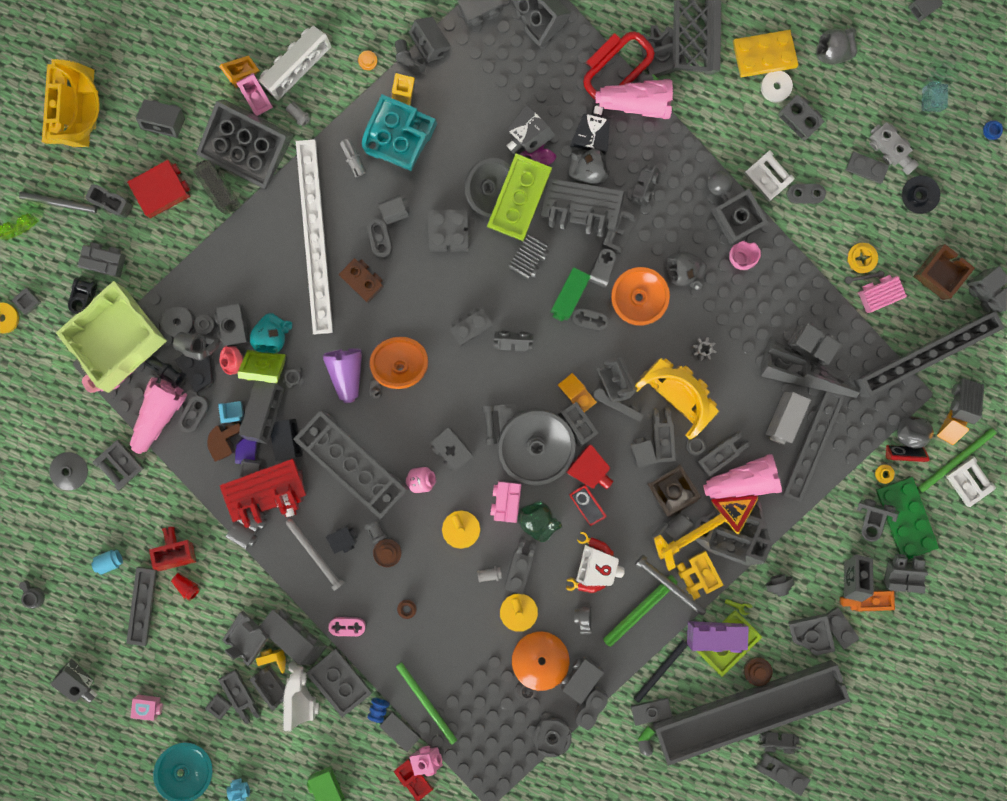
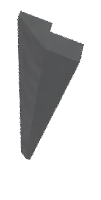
(786, 366)

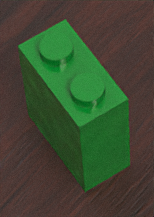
(569, 294)

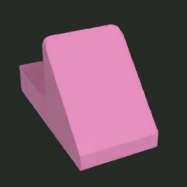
(254, 94)

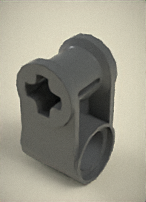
(602, 271)

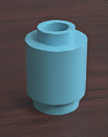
(107, 562)

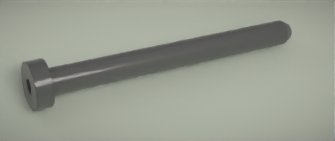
(641, 562)

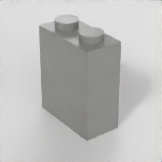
(787, 418)

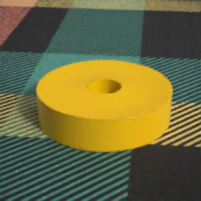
(11, 318)

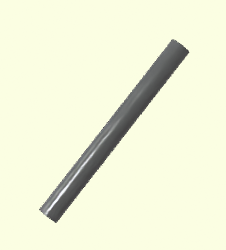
(58, 202)

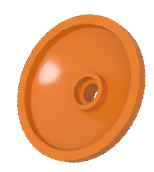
(652, 289)
(396, 354)
(526, 663)

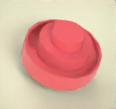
(230, 360)

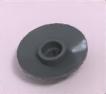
(77, 471)

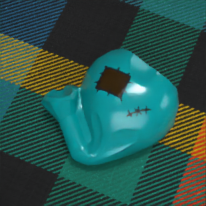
(269, 334)

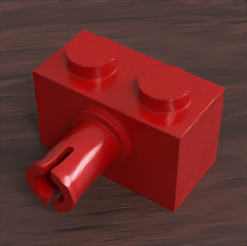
(173, 553)

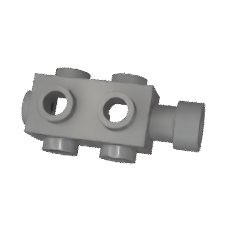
(889, 146)

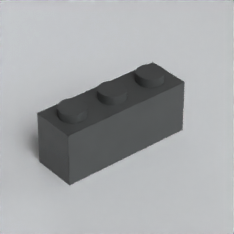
(261, 411)

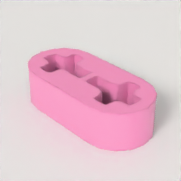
(347, 621)

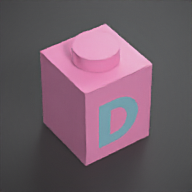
(146, 707)

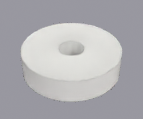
(773, 94)

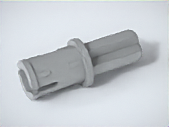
(352, 157)

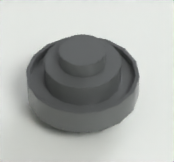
(780, 584)

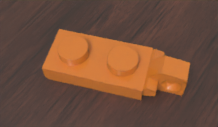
(880, 601)

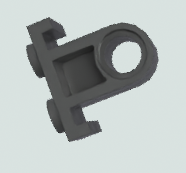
(876, 517)

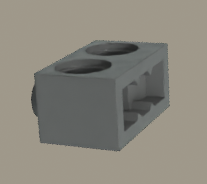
(797, 121)

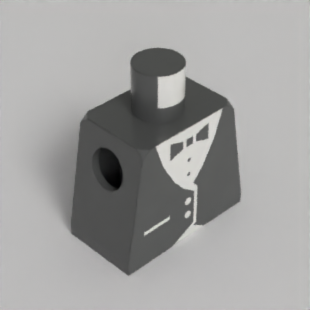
(528, 132)
(74, 682)

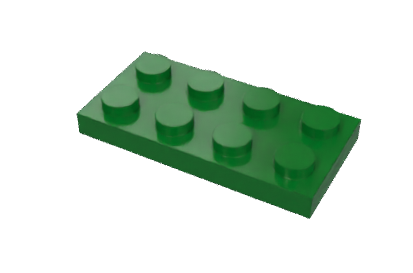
(912, 529)

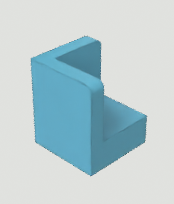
(231, 412)

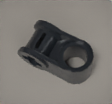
(81, 294)

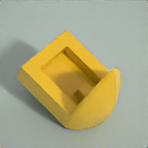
(269, 656)

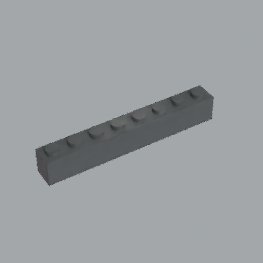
(928, 354)

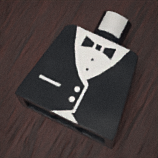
(592, 132)

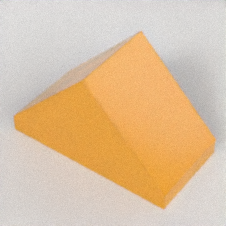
(239, 69)

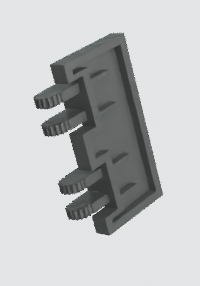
(583, 204)

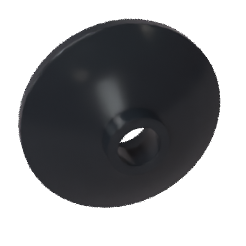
(929, 190)

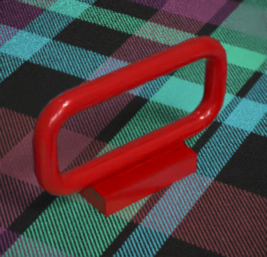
(609, 50)

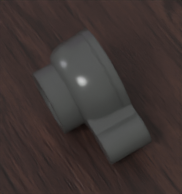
(32, 596)
(584, 618)

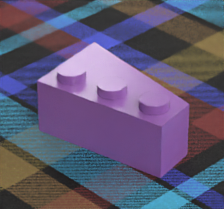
(717, 636)

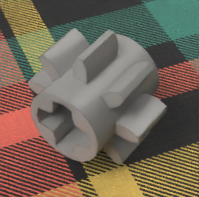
(699, 346)

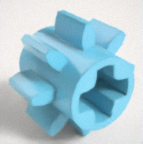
(238, 791)

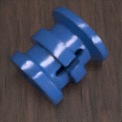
(378, 710)

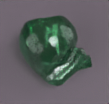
(538, 521)

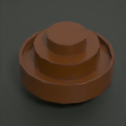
(387, 553)
(758, 671)

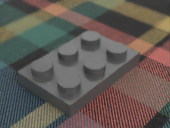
(339, 682)

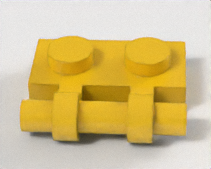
(705, 572)

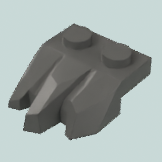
(663, 49)

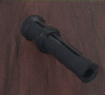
(165, 371)

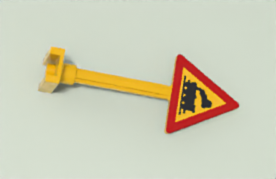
(731, 509)

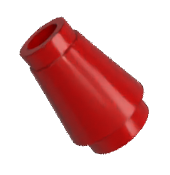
(186, 587)

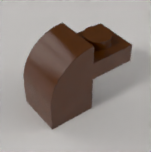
(219, 442)

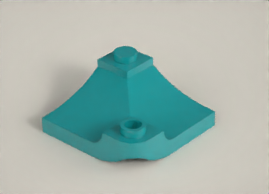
(397, 132)

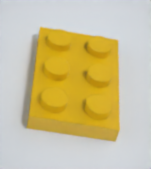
(765, 53)

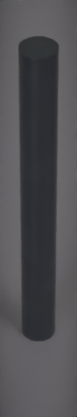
(660, 671)

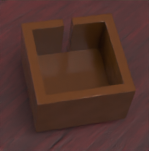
(941, 274)

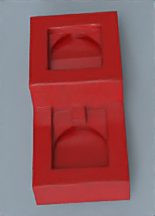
(416, 784)

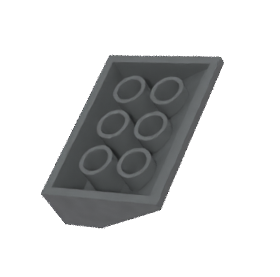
(243, 143)

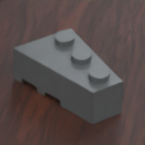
(292, 637)

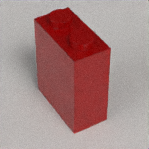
(159, 188)

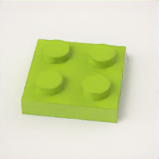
(261, 366)

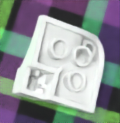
(298, 702)

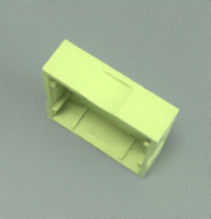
(111, 337)

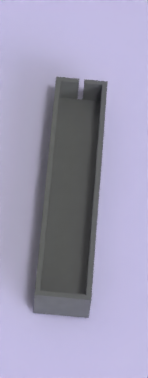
(751, 712)

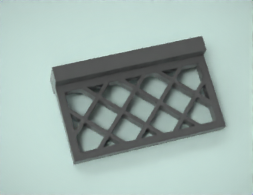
(712, 36)

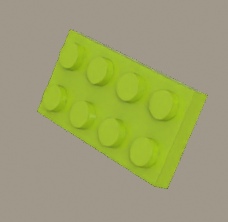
(519, 197)

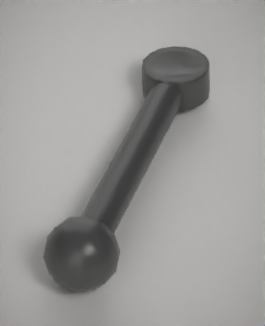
(880, 274)

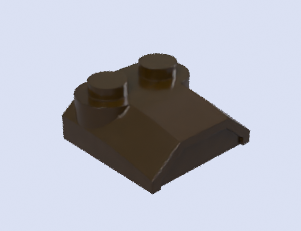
(674, 491)

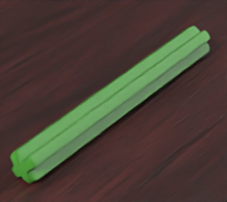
(638, 613)

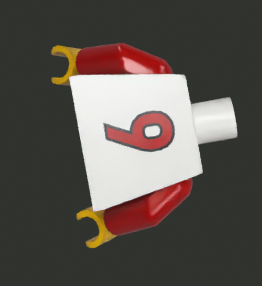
(597, 567)

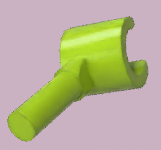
(739, 606)

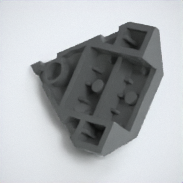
(747, 547)

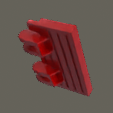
(263, 489)

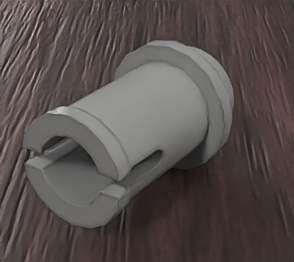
(301, 117)
(489, 574)

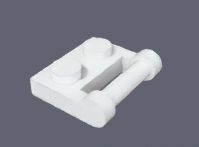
(765, 180)
(966, 485)

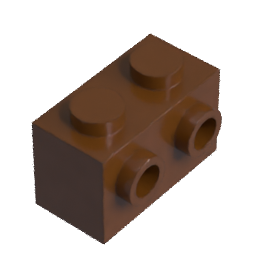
(361, 279)

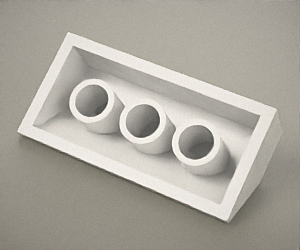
(295, 62)

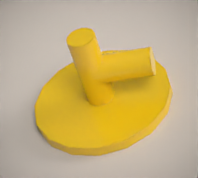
(461, 529)
(518, 612)

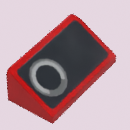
(906, 453)
(587, 505)

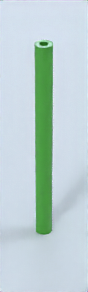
(957, 460)
(426, 703)

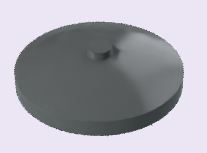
(536, 447)

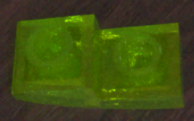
(24, 223)

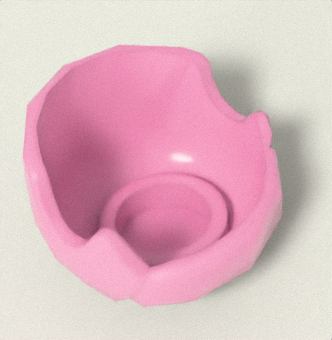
(744, 255)

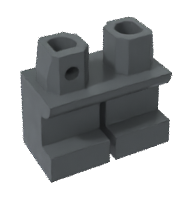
(906, 576)

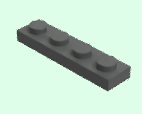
(141, 606)

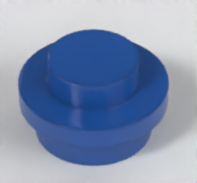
(992, 130)

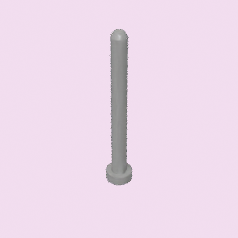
(314, 554)

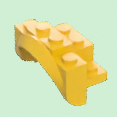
(69, 106)
(682, 392)

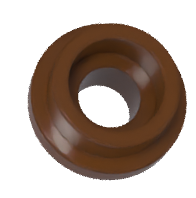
(406, 615)

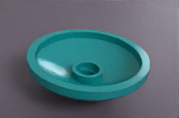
(196, 775)

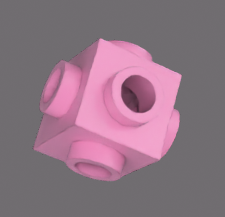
(426, 761)

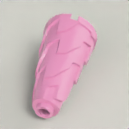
(645, 98)
(156, 411)
(755, 478)

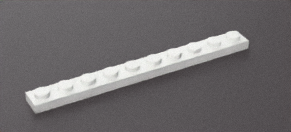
(314, 236)

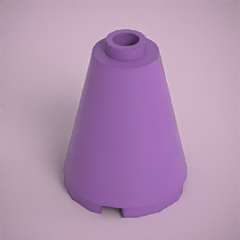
(344, 372)

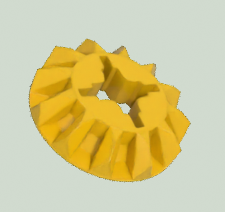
(866, 250)

